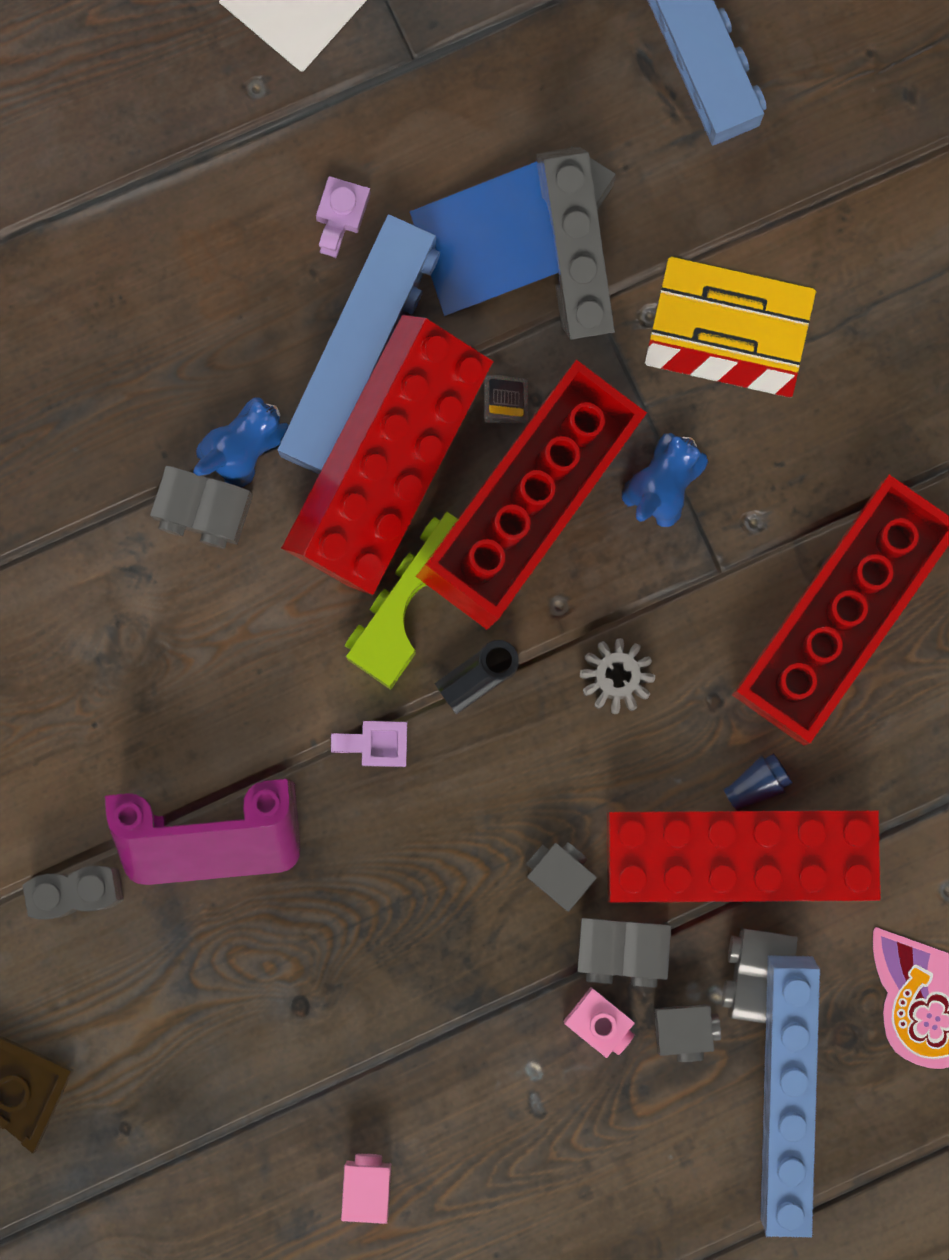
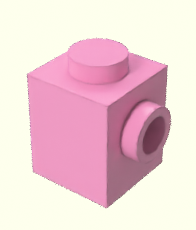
(600, 1024)
(366, 1189)

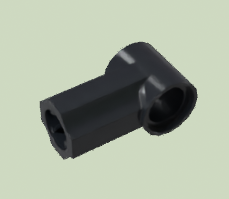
(474, 678)

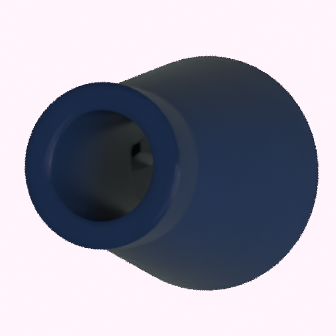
(758, 783)

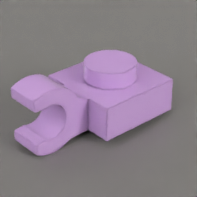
(341, 210)
(380, 743)

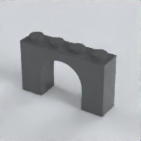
(571, 202)

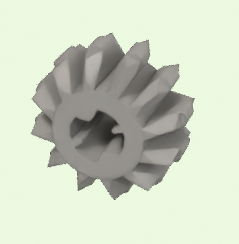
(628, 666)

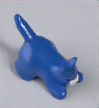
(236, 447)
(662, 485)

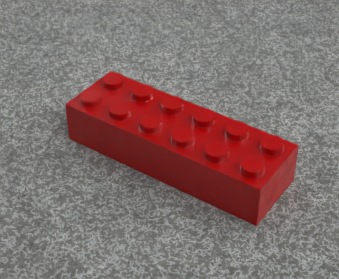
(387, 454)
(531, 495)
(846, 611)
(743, 856)

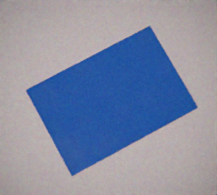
(490, 239)

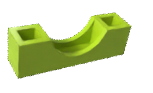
(383, 645)

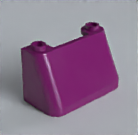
(254, 846)

